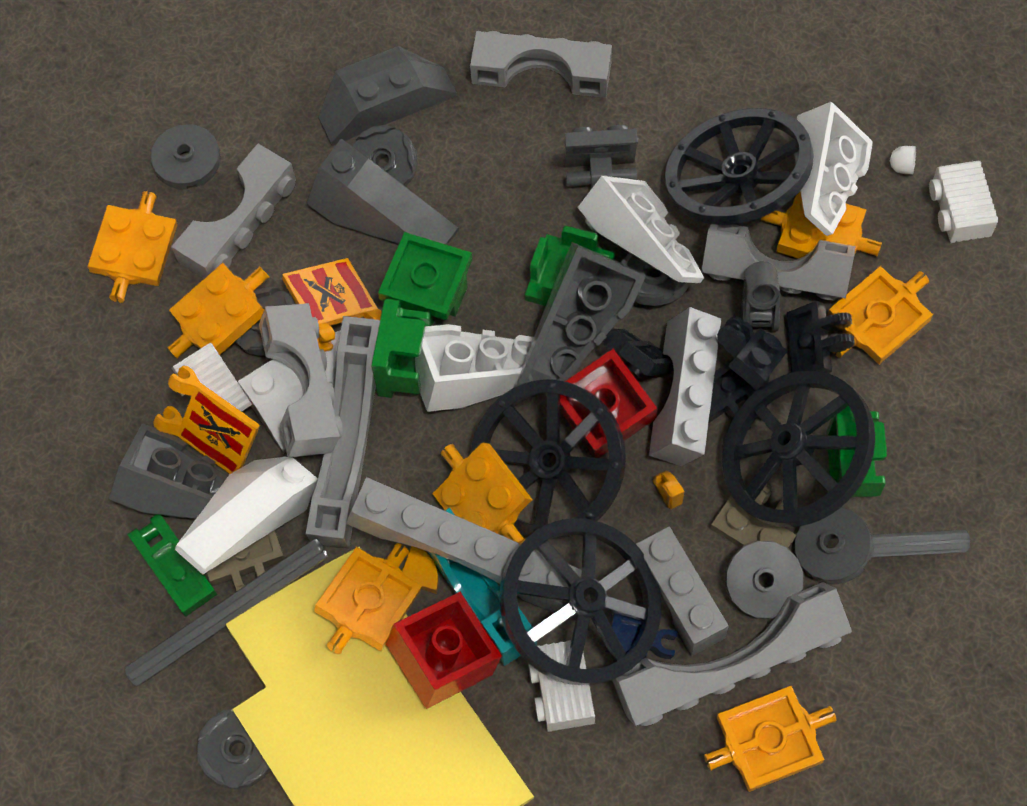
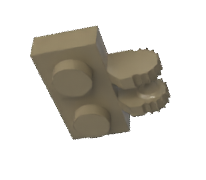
(743, 528)
(253, 558)

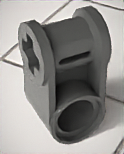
(761, 296)

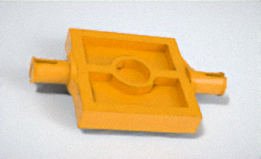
(801, 235)
(132, 246)
(218, 310)
(883, 313)
(483, 490)
(367, 598)
(770, 738)

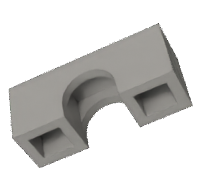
(688, 599)

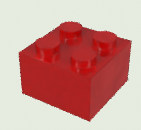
(619, 391)
(443, 649)

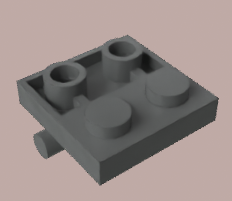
(599, 152)

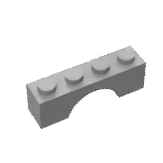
(502, 56)
(209, 244)
(821, 271)
(291, 338)
(682, 425)

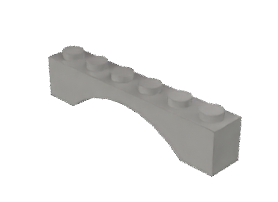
(353, 403)
(418, 524)
(804, 622)

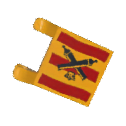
(332, 293)
(209, 423)

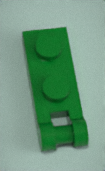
(177, 575)

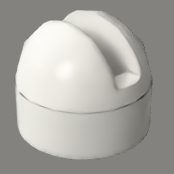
(903, 159)

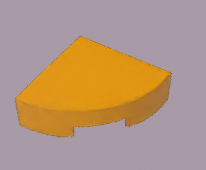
(669, 489)
(422, 569)

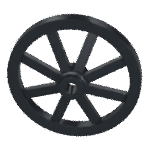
(741, 169)
(799, 449)
(543, 450)
(576, 606)

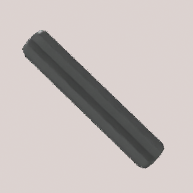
(921, 543)

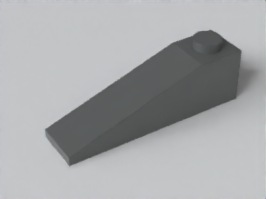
(367, 199)
(580, 312)
(164, 476)

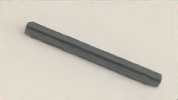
(217, 617)

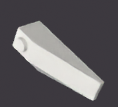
(838, 161)
(635, 220)
(467, 367)
(276, 387)
(247, 509)

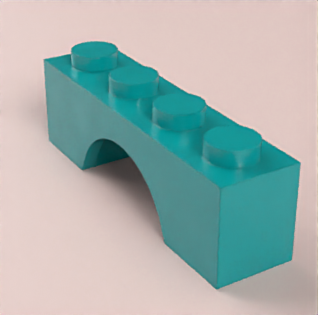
(484, 600)

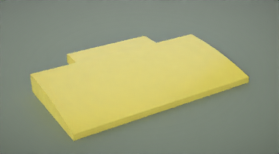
(351, 721)

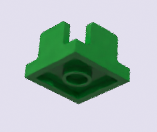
(550, 257)
(427, 276)
(396, 347)
(839, 460)

